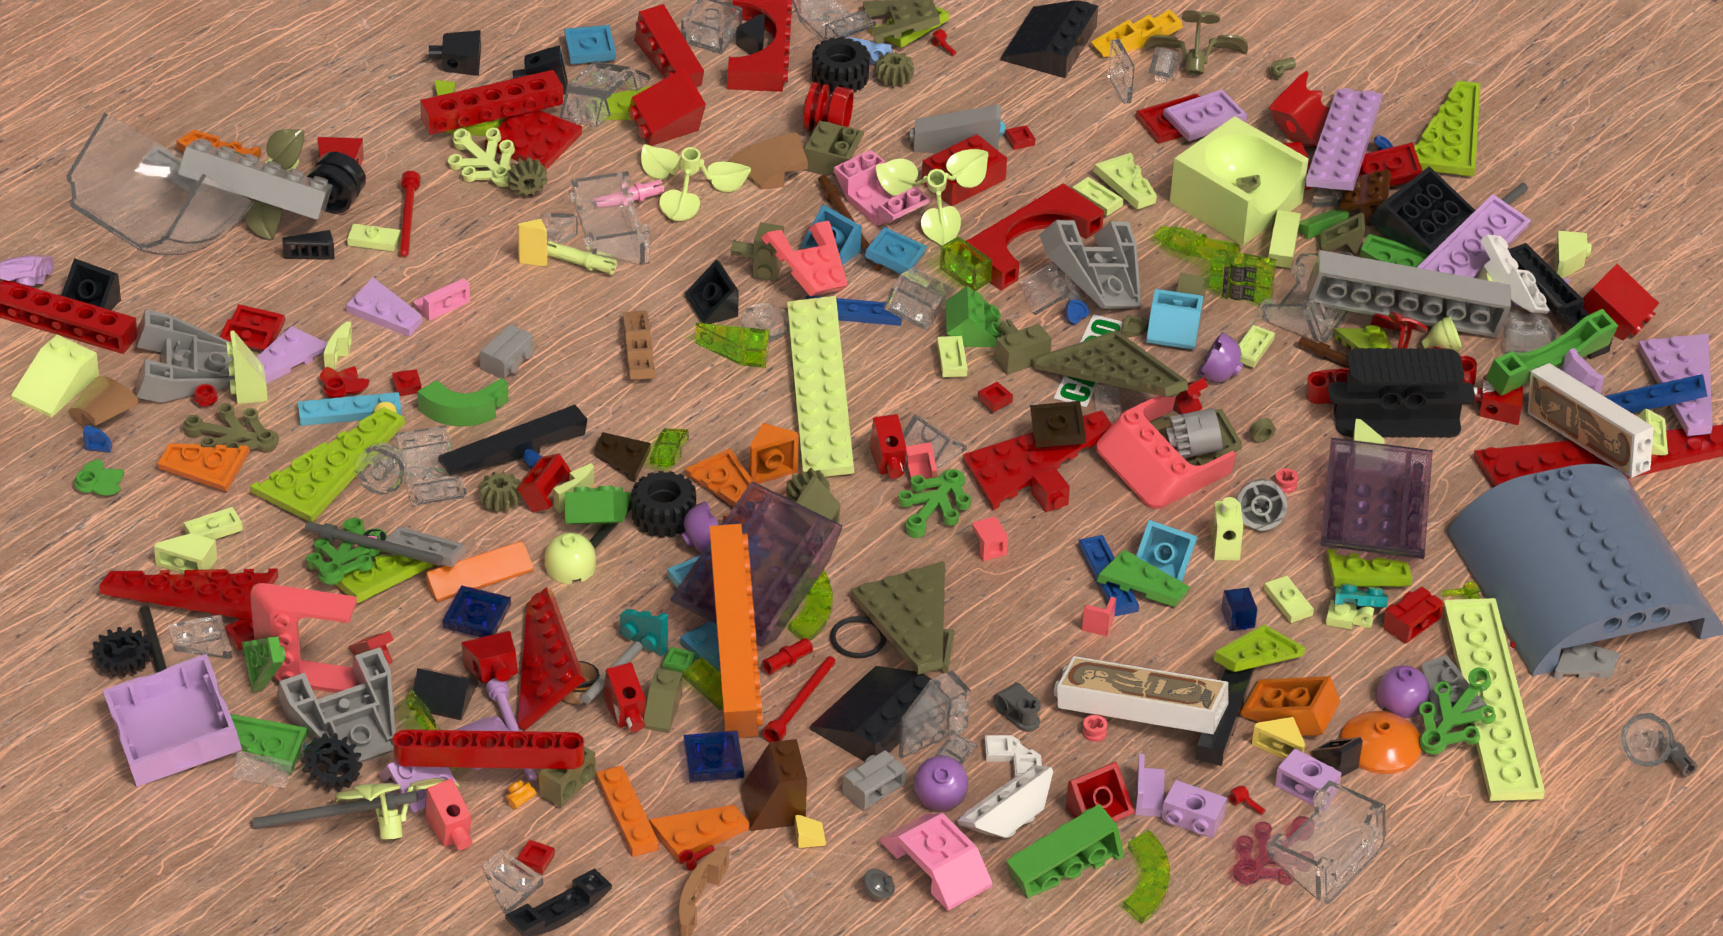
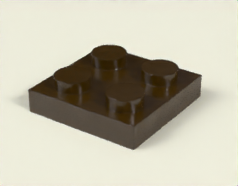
(1057, 424)

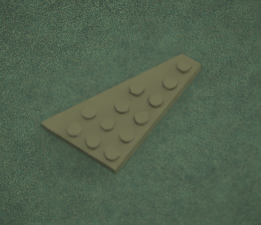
(1114, 362)
(909, 613)

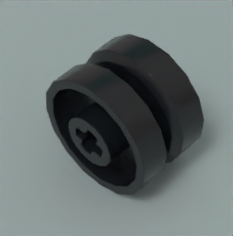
(344, 175)

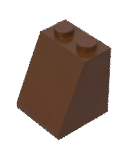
(776, 787)

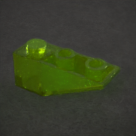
(735, 343)

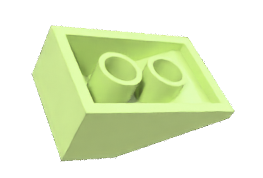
(56, 376)

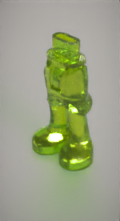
(1194, 244)

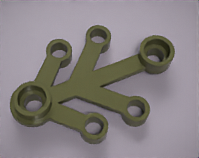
(261, 438)

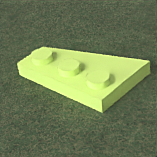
(1126, 180)

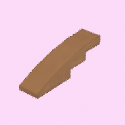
(638, 345)

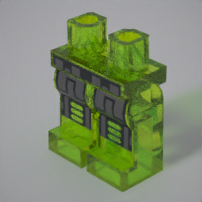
(1243, 276)

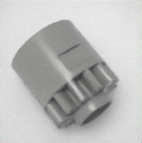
(1195, 433)

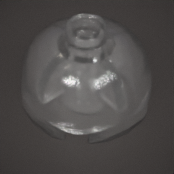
(382, 468)
(1645, 740)

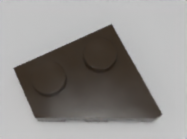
(622, 453)

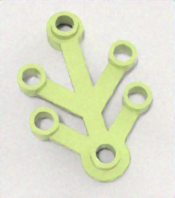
(498, 172)

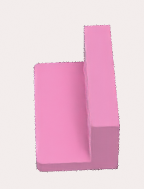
(444, 299)

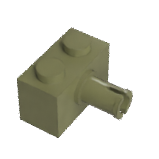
(765, 262)
(1018, 347)

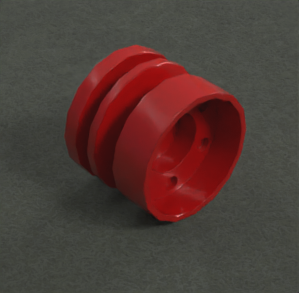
(823, 107)

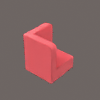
(921, 460)
(992, 538)
(1099, 620)

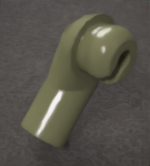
(1278, 67)

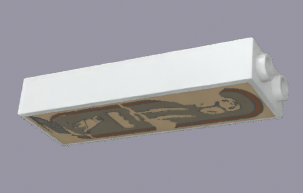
(1590, 420)
(1142, 694)

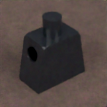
(459, 52)
(544, 61)

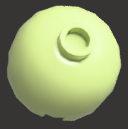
(570, 558)

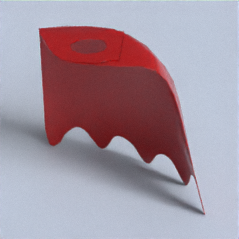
(1300, 112)

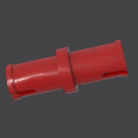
(787, 656)

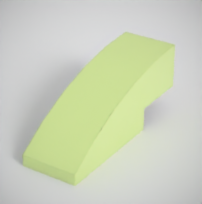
(1284, 238)

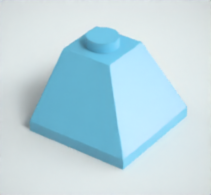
(1167, 549)

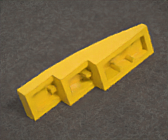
(1135, 34)

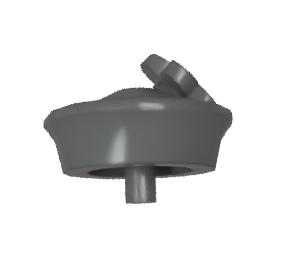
(878, 884)

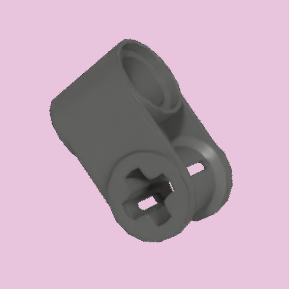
(1018, 706)

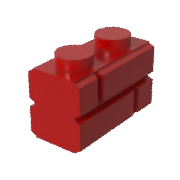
(1412, 614)

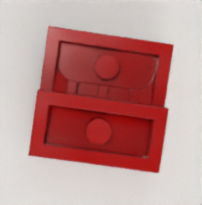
(254, 327)

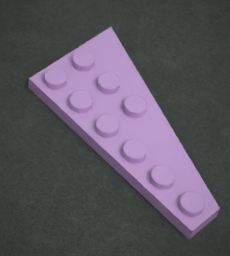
(1678, 359)

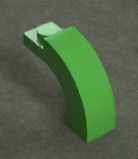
(462, 408)

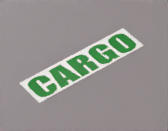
(1079, 389)

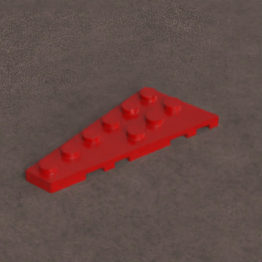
(199, 590)
(548, 660)

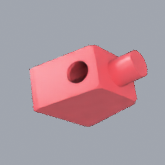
(448, 814)

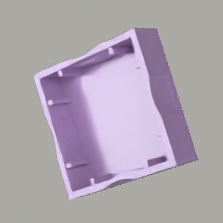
(172, 720)

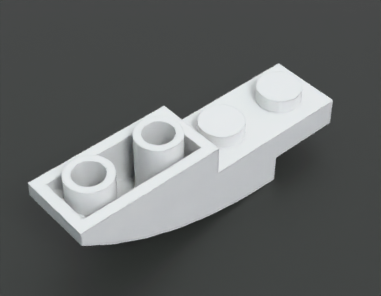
(1505, 270)

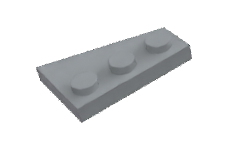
(1445, 670)

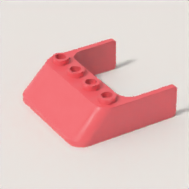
(1150, 462)
(277, 613)

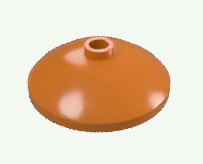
(1388, 741)

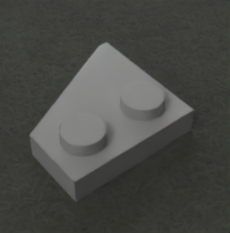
(1587, 662)

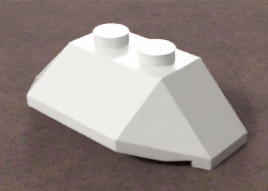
(1010, 804)

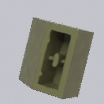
(830, 146)
(819, 499)

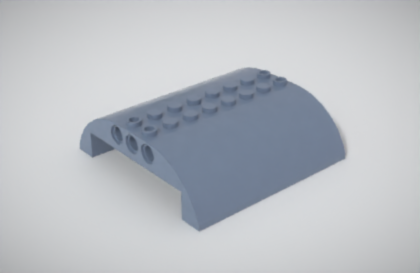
(1575, 562)

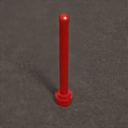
(410, 183)
(776, 729)

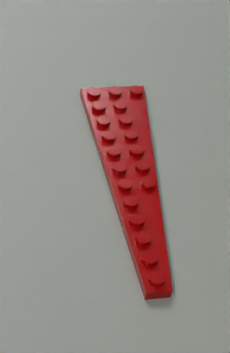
(1517, 461)

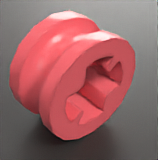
(1291, 477)
(1092, 733)

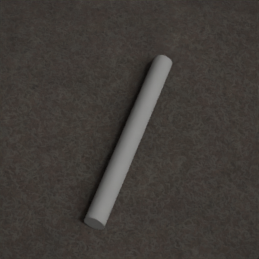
(599, 684)

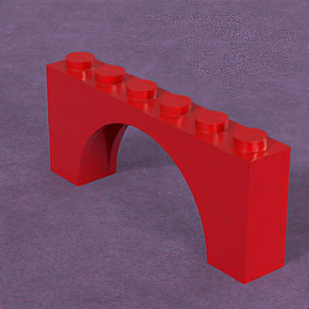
(765, 68)
(1057, 204)

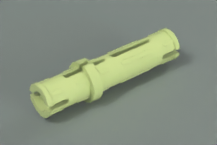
(581, 258)

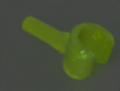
(1470, 589)

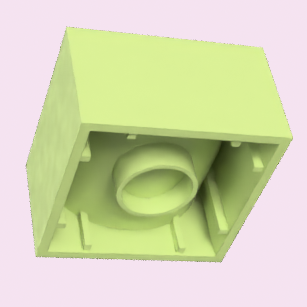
(1208, 172)

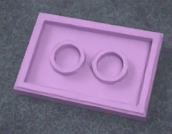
(1203, 114)

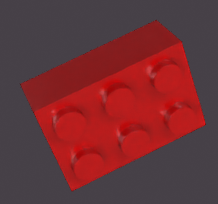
(954, 192)

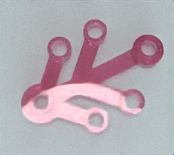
(1249, 870)

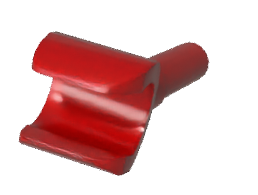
(939, 40)
(1241, 794)
(692, 857)

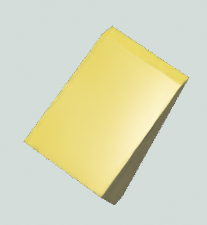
(1278, 737)

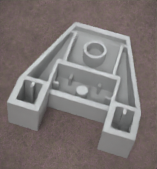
(1102, 272)
(187, 358)
(358, 713)

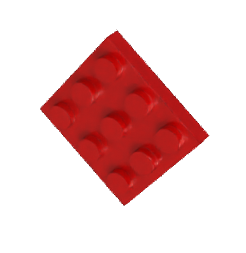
(538, 136)

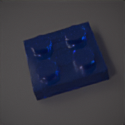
(476, 612)
(713, 756)

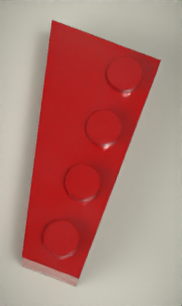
(665, 44)

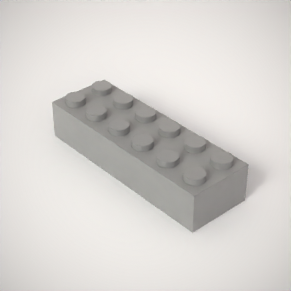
(257, 179)

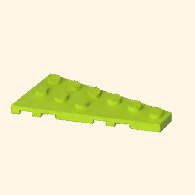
(1451, 136)
(326, 470)

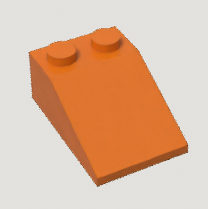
(1306, 699)

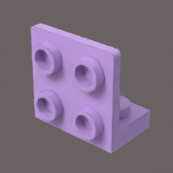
(407, 775)

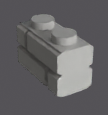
(506, 352)
(873, 780)

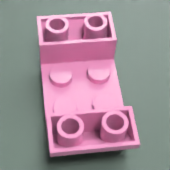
(866, 194)
(944, 855)

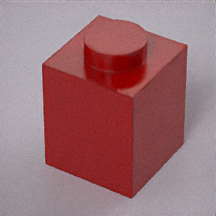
(1050, 489)

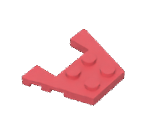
(815, 268)

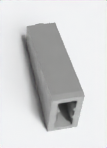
(945, 130)

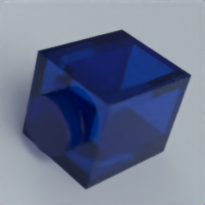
(1239, 609)

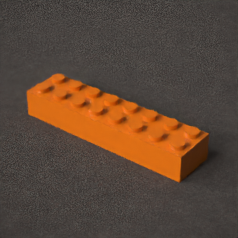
(736, 630)

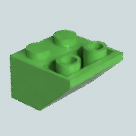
(972, 319)
(596, 505)

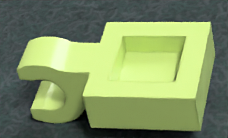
(1347, 614)

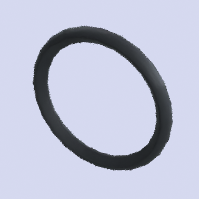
(852, 654)

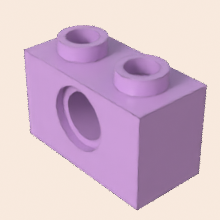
(1304, 775)
(1194, 809)

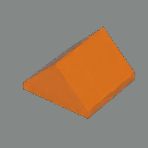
(773, 453)

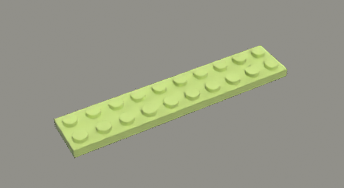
(820, 386)
(1505, 744)

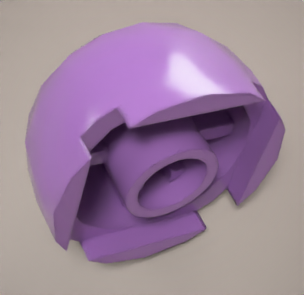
(1222, 360)
(697, 526)
(1402, 691)
(941, 783)

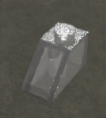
(1165, 65)

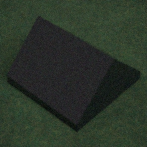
(92, 285)
(714, 295)
(444, 692)

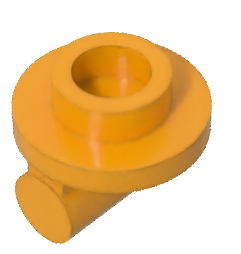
(519, 793)

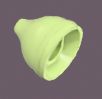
(1443, 335)

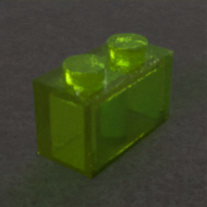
(965, 264)

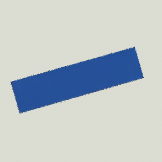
(864, 312)
(1661, 394)
(1098, 557)

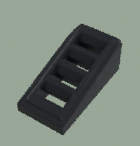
(321, 241)

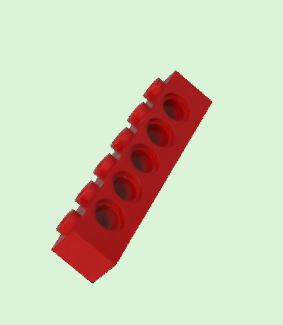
(491, 102)
(67, 317)

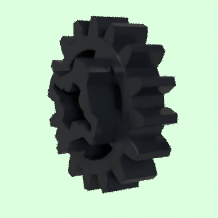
(121, 651)
(331, 762)

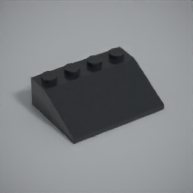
(1053, 37)
(1422, 213)
(871, 712)

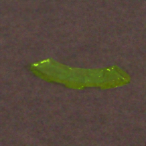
(816, 610)
(422, 714)
(1154, 879)

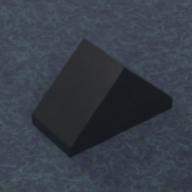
(751, 34)
(1340, 754)

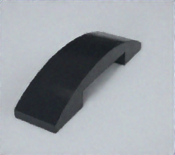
(563, 908)

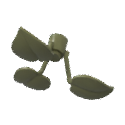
(1195, 58)
(284, 148)

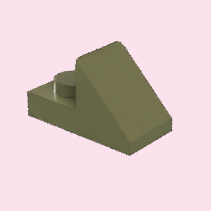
(1346, 232)

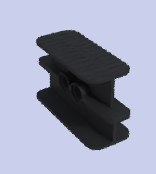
(1402, 392)

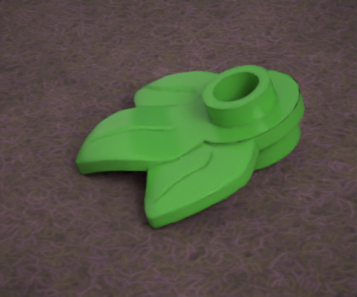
(98, 479)

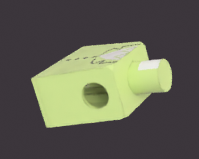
(1227, 517)

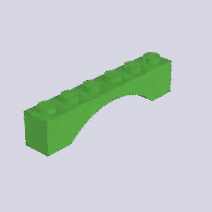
(1587, 336)

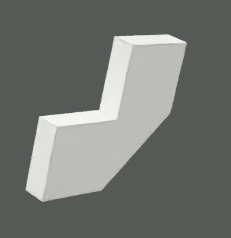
(1008, 749)

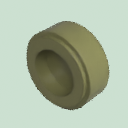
(1262, 430)

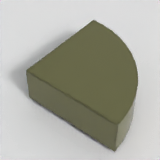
(1248, 183)
(1134, 326)

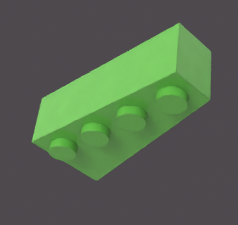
(1066, 852)

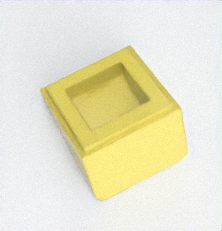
(809, 832)

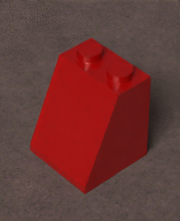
(668, 109)
(1622, 300)

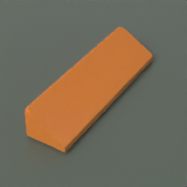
(479, 571)

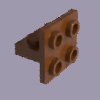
(1368, 193)

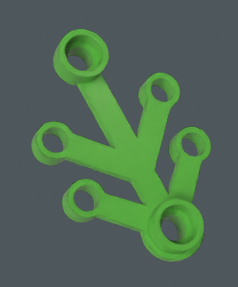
(949, 481)
(334, 571)
(1455, 716)

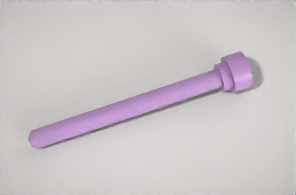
(499, 693)

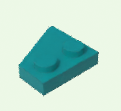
(1371, 597)
(646, 629)

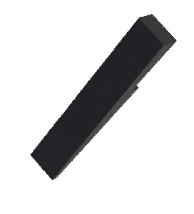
(1559, 296)
(513, 442)
(1214, 746)

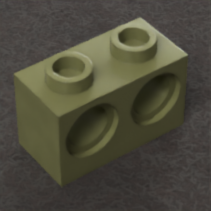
(563, 784)

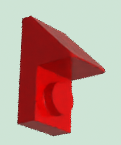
(1188, 400)
(373, 642)

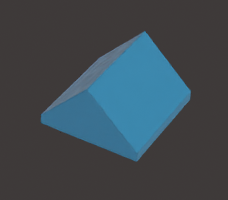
(845, 231)

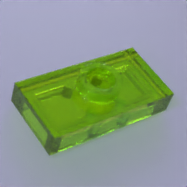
(706, 681)

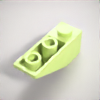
(248, 372)

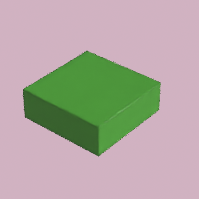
(678, 659)

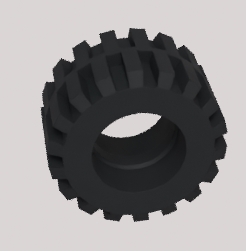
(841, 64)
(662, 503)

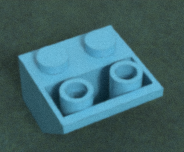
(1174, 319)

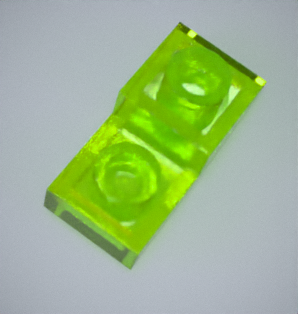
(668, 447)

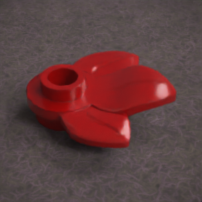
(342, 383)

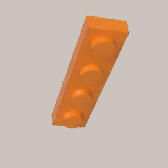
(627, 811)

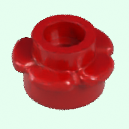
(205, 395)

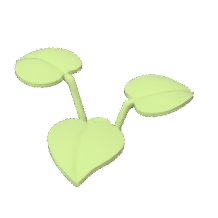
(682, 205)
(942, 223)
(389, 820)

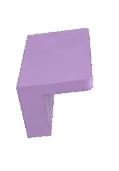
(1149, 790)

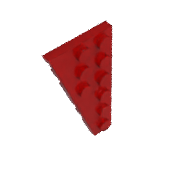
(1010, 465)

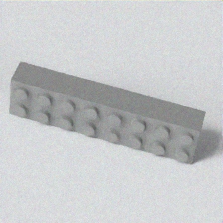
(1414, 292)

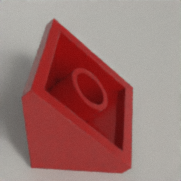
(1101, 787)

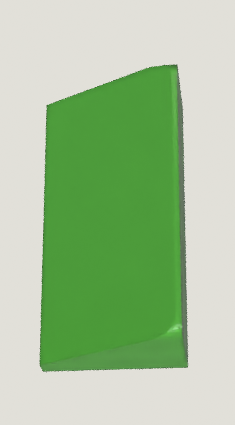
(1314, 225)

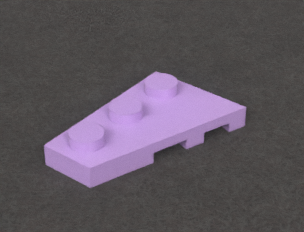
(384, 308)
(288, 351)

